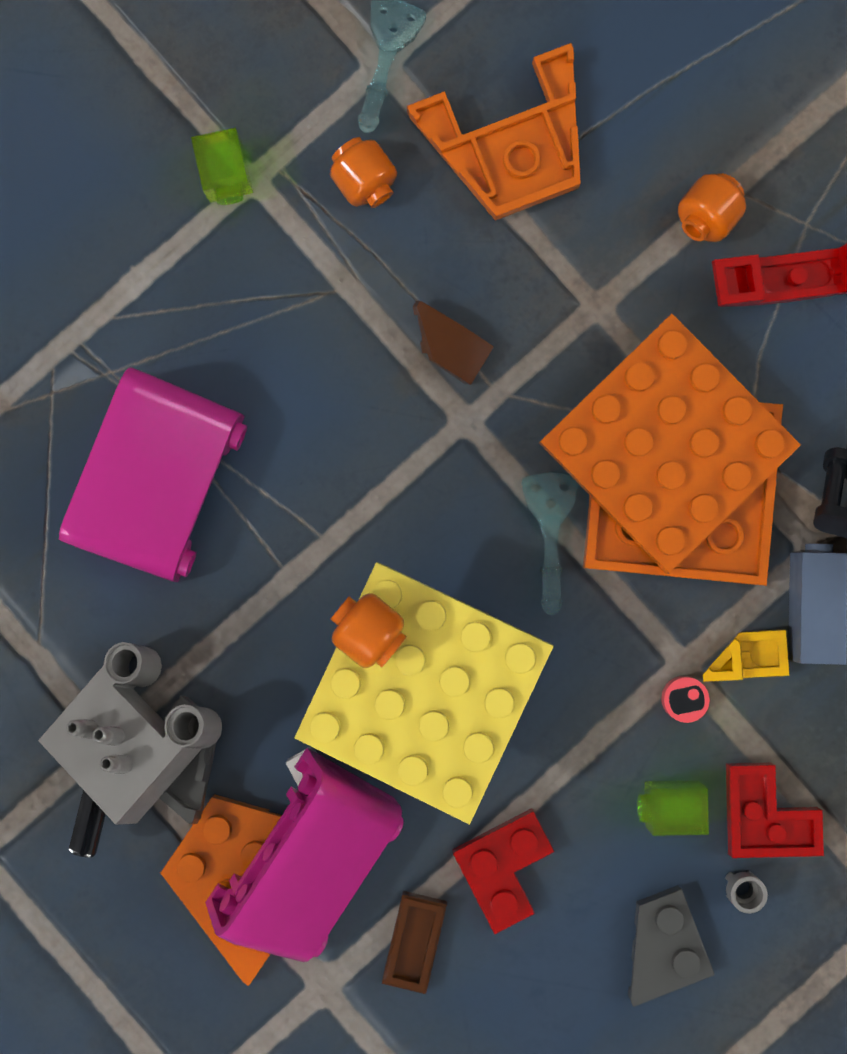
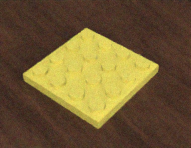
(439, 704)

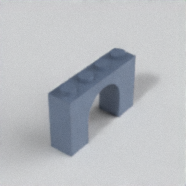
(818, 606)

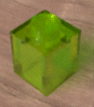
(222, 166)
(674, 808)

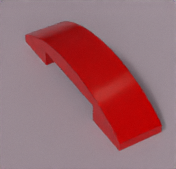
(780, 277)

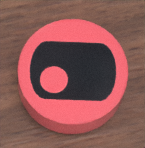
(685, 699)

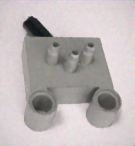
(121, 746)

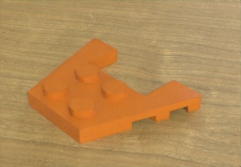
(519, 157)
(209, 855)

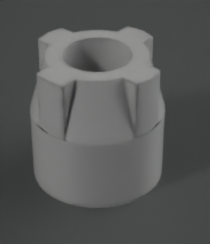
(754, 899)

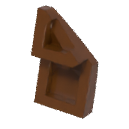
(451, 344)

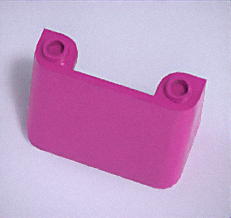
(150, 475)
(307, 863)

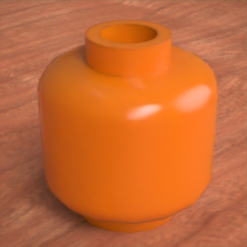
(363, 172)
(712, 207)
(367, 630)

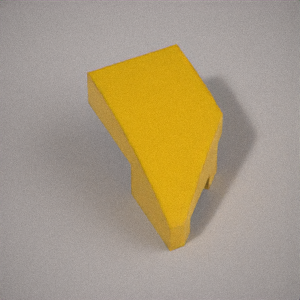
(751, 655)

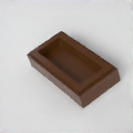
(414, 942)

